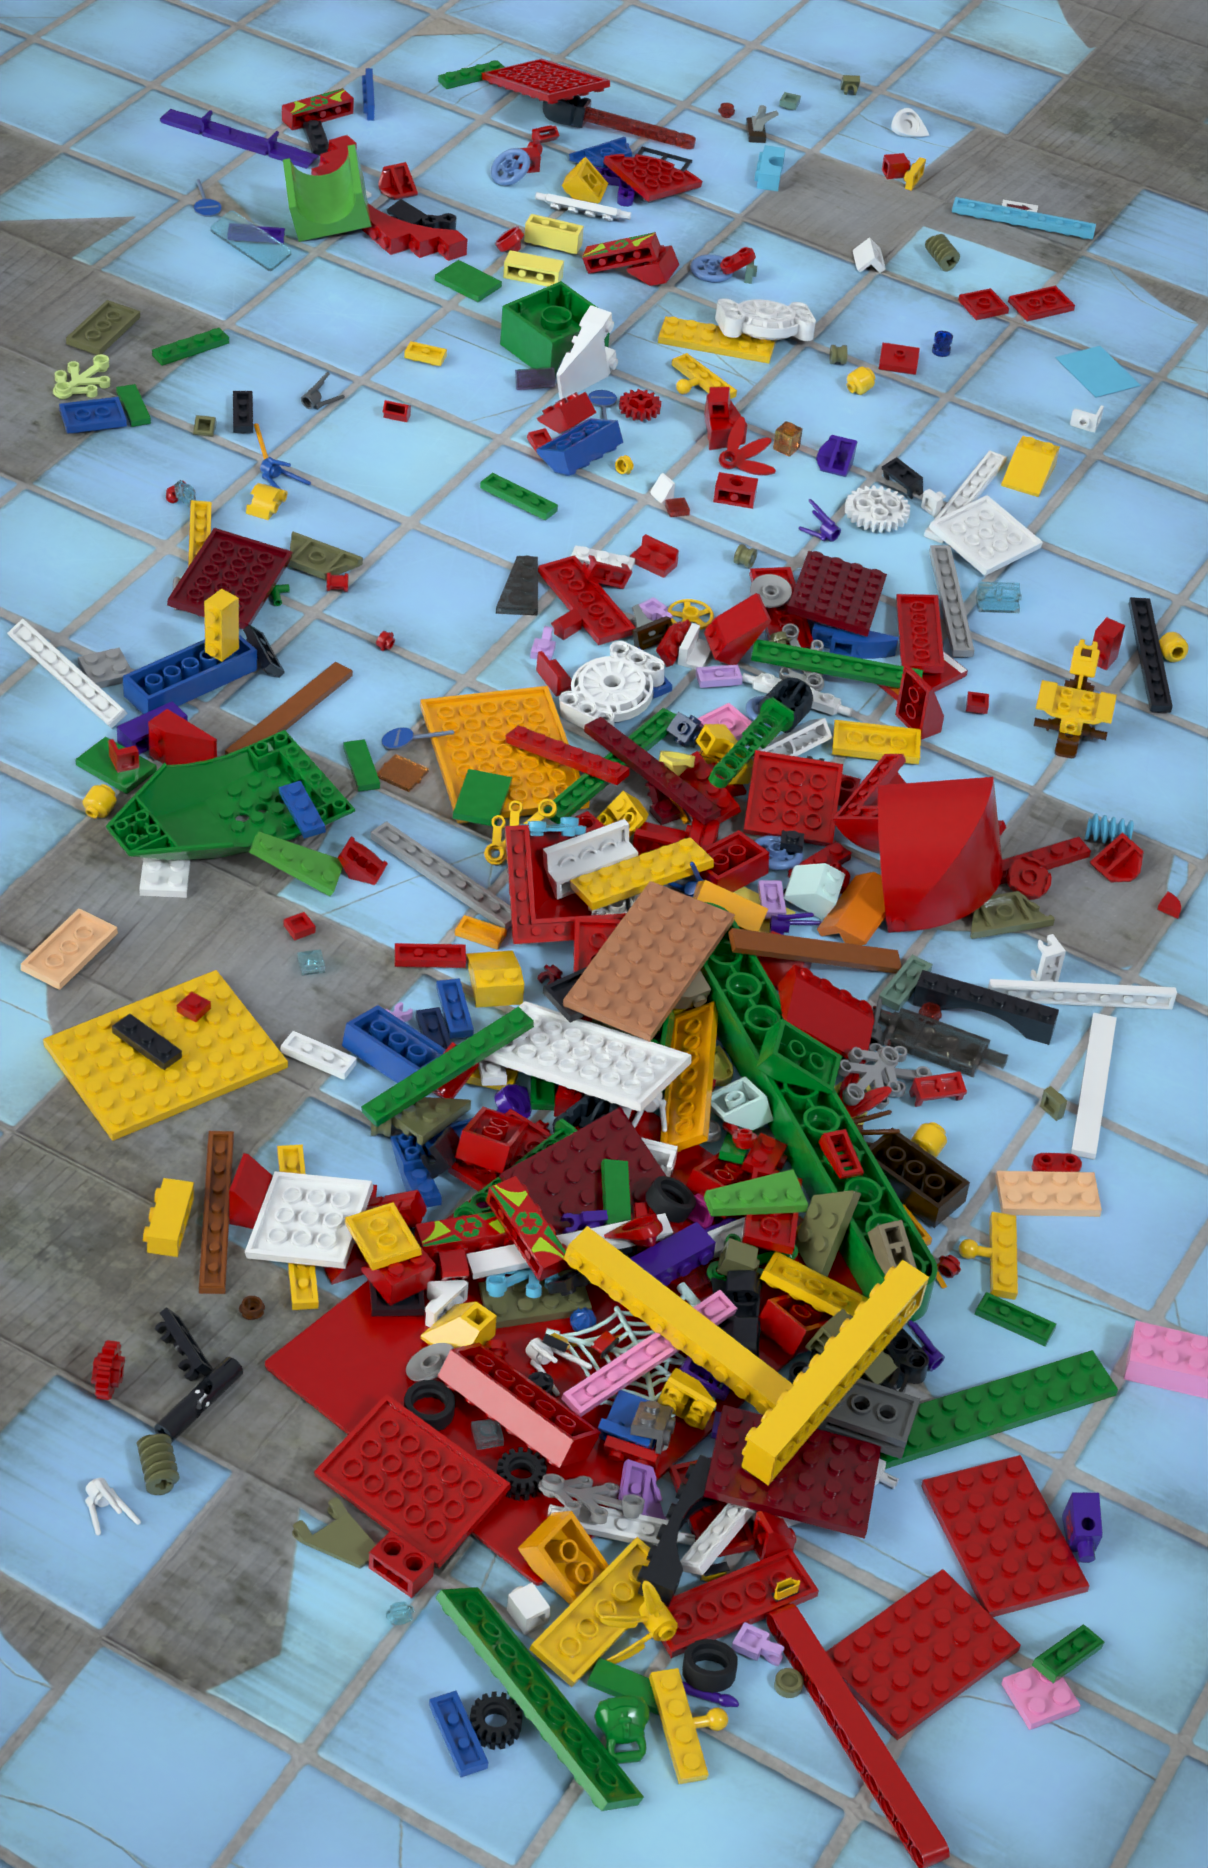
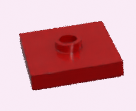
(899, 358)

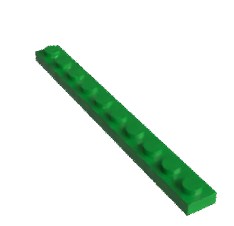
(589, 786)

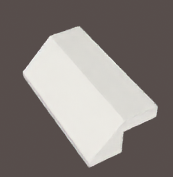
(586, 854)

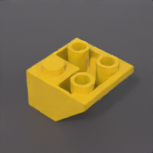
(627, 808)
(462, 1326)
(687, 1399)

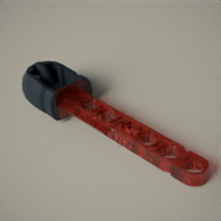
(579, 111)

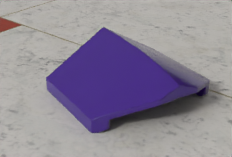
(837, 455)

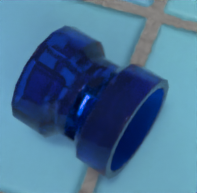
(942, 343)

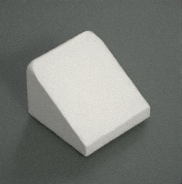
(663, 489)

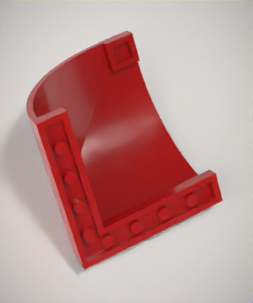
(859, 814)
(937, 850)
(534, 909)

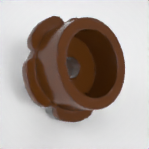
(252, 1308)

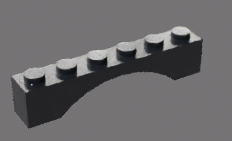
(1029, 1018)
(664, 1565)

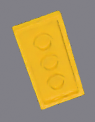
(875, 740)
(810, 1286)

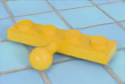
(698, 375)
(1001, 1254)
(681, 1726)

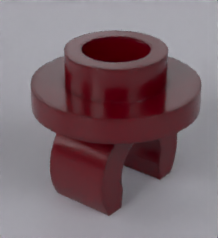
(552, 973)

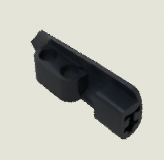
(743, 1291)

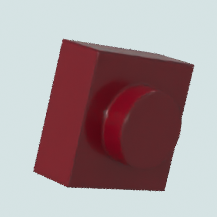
(665, 812)

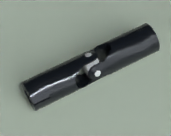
(197, 1401)

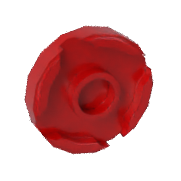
(1029, 877)

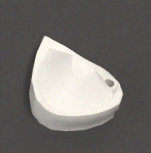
(908, 125)

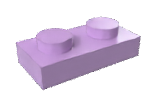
(718, 676)
(771, 897)

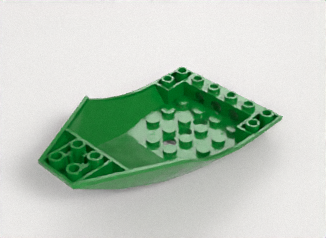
(194, 806)

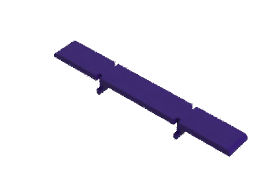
(238, 138)

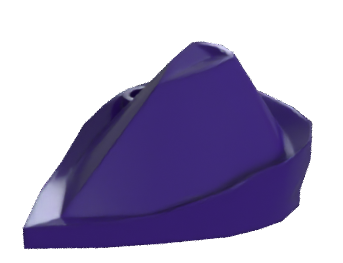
(514, 1098)

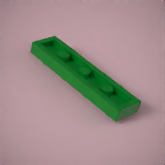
(467, 75)
(190, 346)
(519, 496)

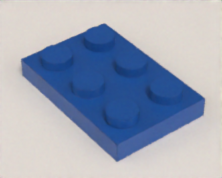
(92, 415)

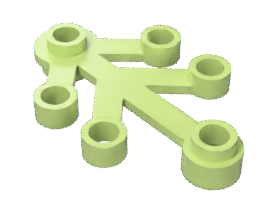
(65, 389)

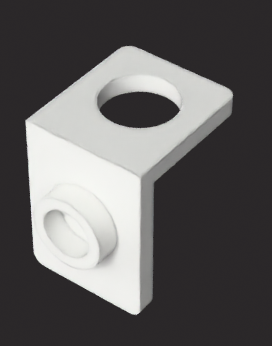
(1086, 420)

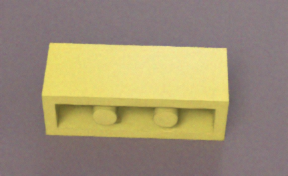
(553, 234)
(533, 268)

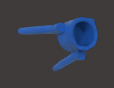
(271, 468)
(690, 887)

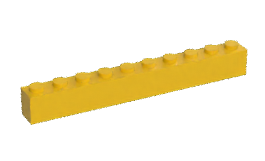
(676, 1320)

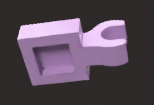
(654, 609)
(544, 644)
(755, 1642)

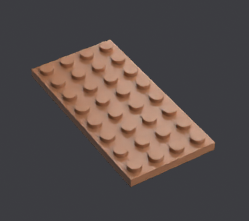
(649, 961)

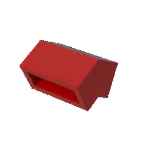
(551, 136)
(396, 411)
(567, 624)

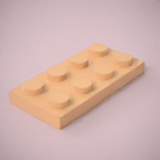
(69, 948)
(1048, 1193)

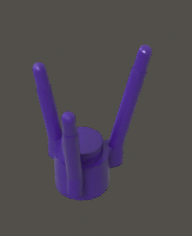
(828, 528)
(782, 922)
(933, 1353)

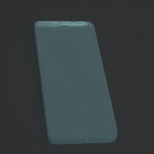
(250, 240)

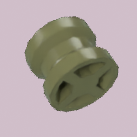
(838, 354)
(745, 556)
(384, 1129)

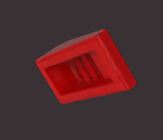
(841, 1138)

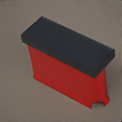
(605, 1343)

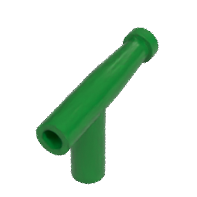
(283, 588)

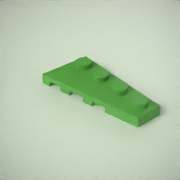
(305, 864)
(760, 1195)

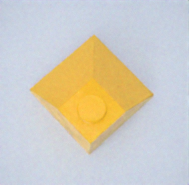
(585, 182)

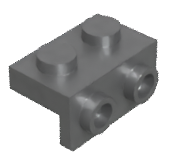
(654, 1422)

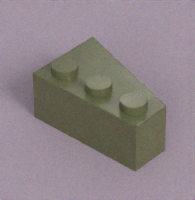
(876, 1373)

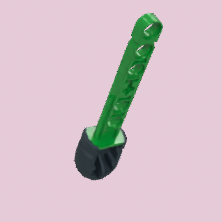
(782, 710)
(580, 1114)

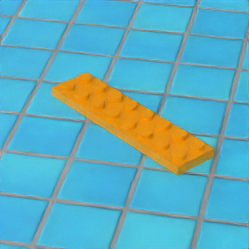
(691, 1091)

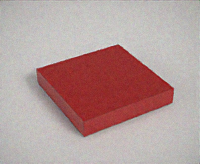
(983, 304)

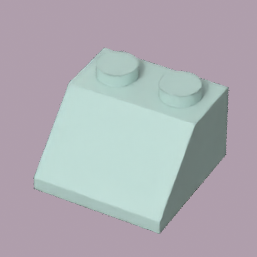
(814, 888)
(742, 1104)

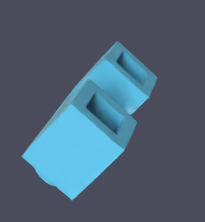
(770, 168)

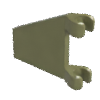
(339, 1539)

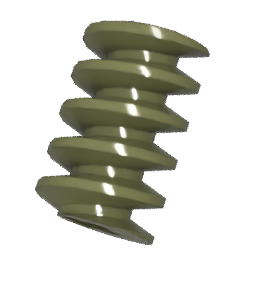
(942, 251)
(158, 1463)

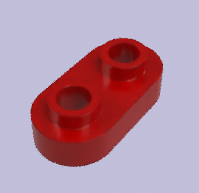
(738, 260)
(1056, 1162)

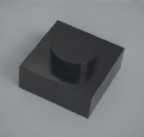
(792, 841)

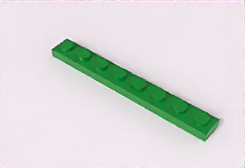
(828, 663)
(447, 1066)

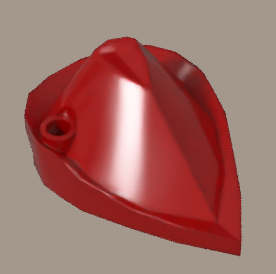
(510, 240)
(639, 1231)

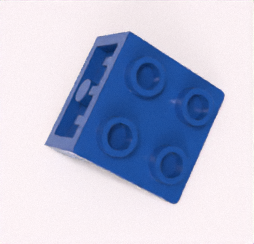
(620, 1420)

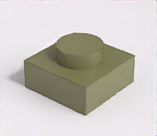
(1053, 1103)

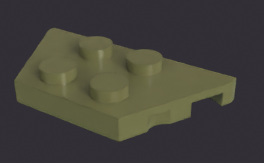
(320, 558)
(1007, 914)
(430, 1117)
(825, 1228)

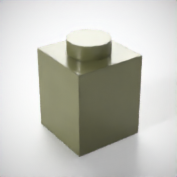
(737, 1256)

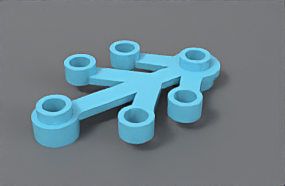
(568, 826)
(498, 1284)

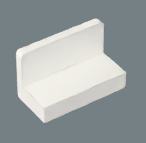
(868, 254)
(693, 650)

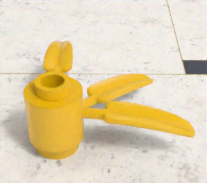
(653, 1615)

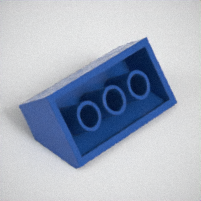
(581, 445)
(389, 1044)

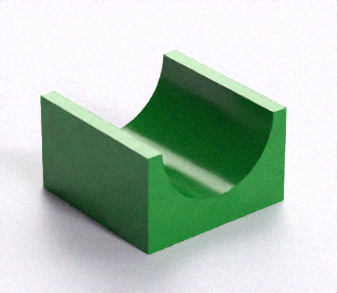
(543, 325)

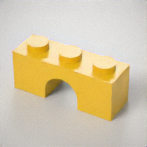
(717, 741)

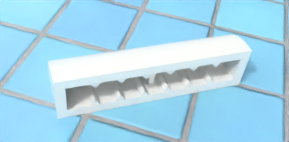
(800, 738)

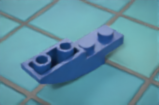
(856, 645)
(412, 1171)

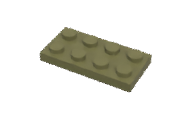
(103, 327)
(517, 1309)

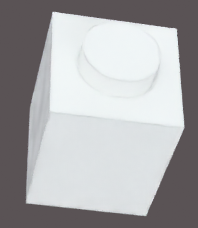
(528, 1608)

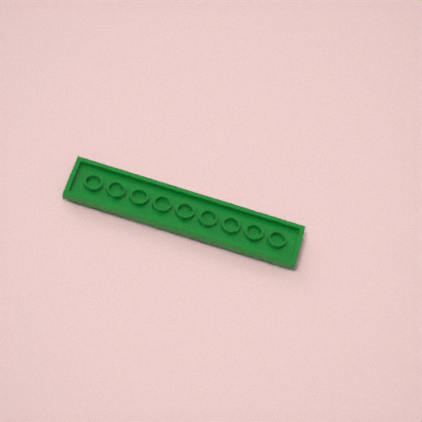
(1005, 1405)
(539, 1699)

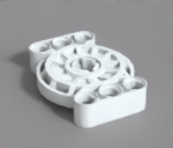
(765, 319)
(612, 686)

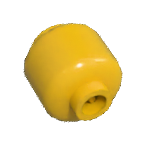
(860, 380)
(1173, 647)
(99, 801)
(930, 1138)

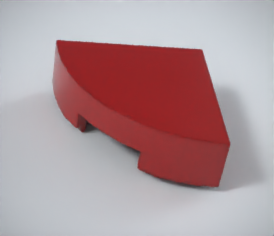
(1170, 905)

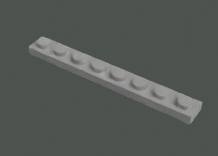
(951, 601)
(443, 874)

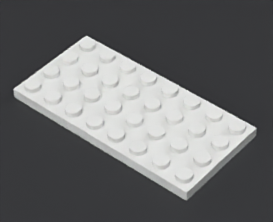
(592, 1058)

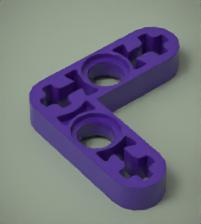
(625, 192)

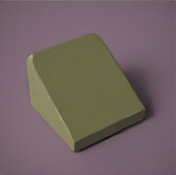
(204, 425)

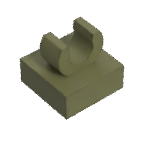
(850, 82)

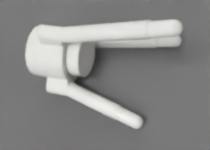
(656, 1103)
(543, 1354)
(103, 1495)

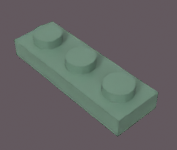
(904, 983)

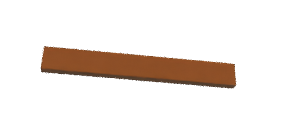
(296, 706)
(814, 950)
(216, 1213)

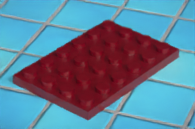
(235, 565)
(837, 593)
(570, 1173)
(821, 1485)

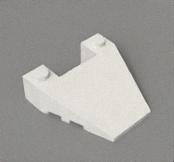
(589, 357)

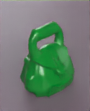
(623, 1723)

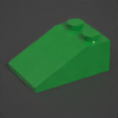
(798, 1058)

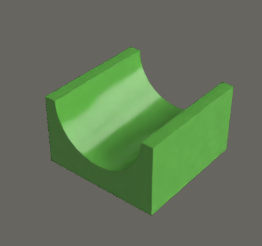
(329, 201)

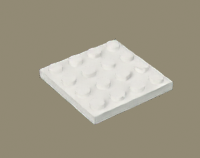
(986, 535)
(306, 1219)

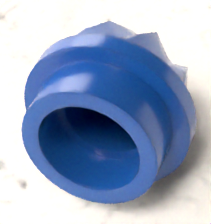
(582, 1319)

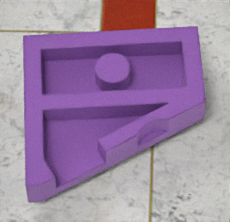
(641, 1481)

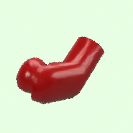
(171, 495)
(837, 865)

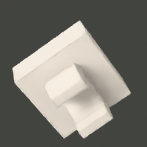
(932, 502)

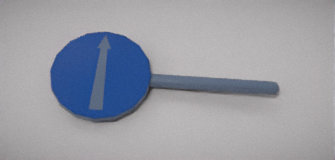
(206, 207)
(603, 399)
(403, 736)

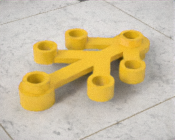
(497, 845)

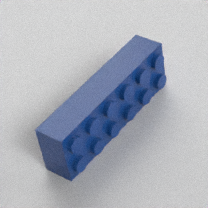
(186, 675)

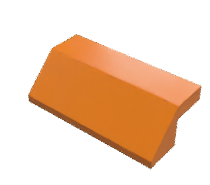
(857, 910)

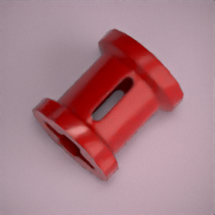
(337, 582)

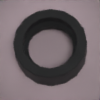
(670, 1197)
(436, 1390)
(710, 1651)

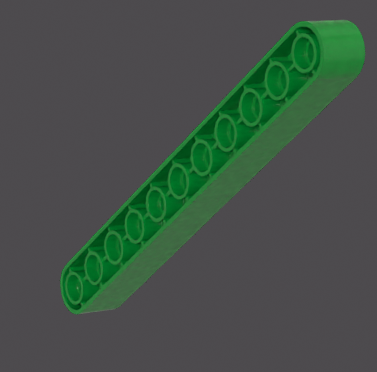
(746, 1011)

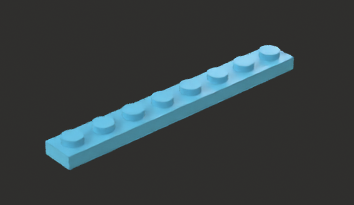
(1024, 218)

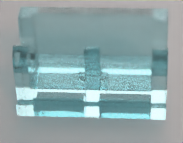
(998, 597)

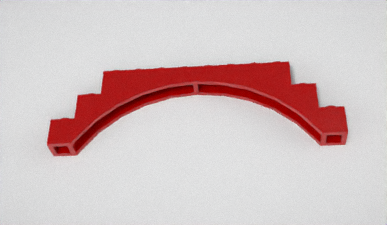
(391, 232)

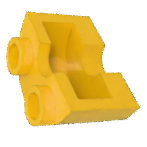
(265, 501)

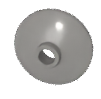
(773, 590)
(428, 1362)

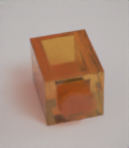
(787, 438)

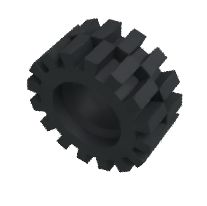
(523, 1461)
(500, 1706)

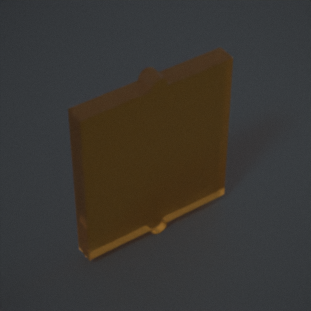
(402, 773)

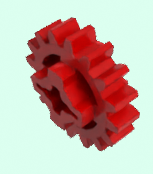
(640, 405)
(108, 1370)

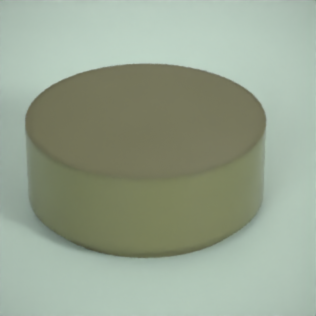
(788, 1683)

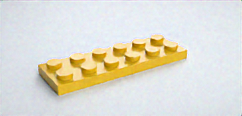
(710, 339)
(633, 875)
(578, 1635)

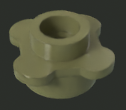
(779, 637)

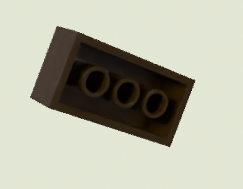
(919, 1178)

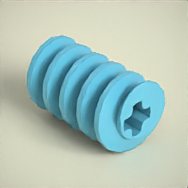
(1106, 829)

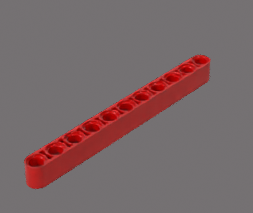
(858, 1737)

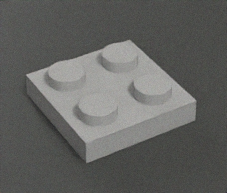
(105, 667)

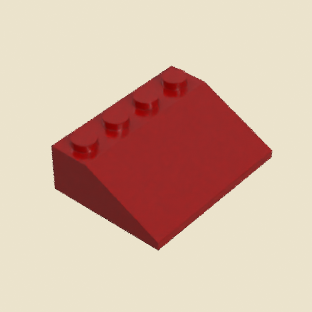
(825, 1011)

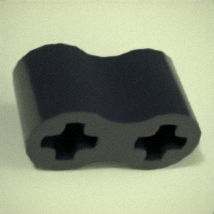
(443, 221)

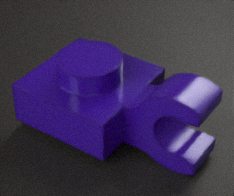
(586, 1218)

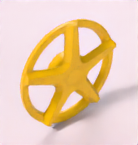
(691, 612)

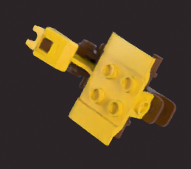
(1075, 703)

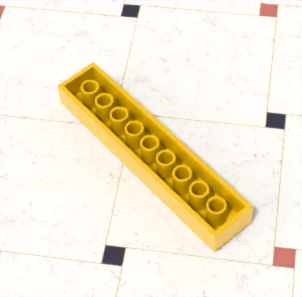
(833, 1372)

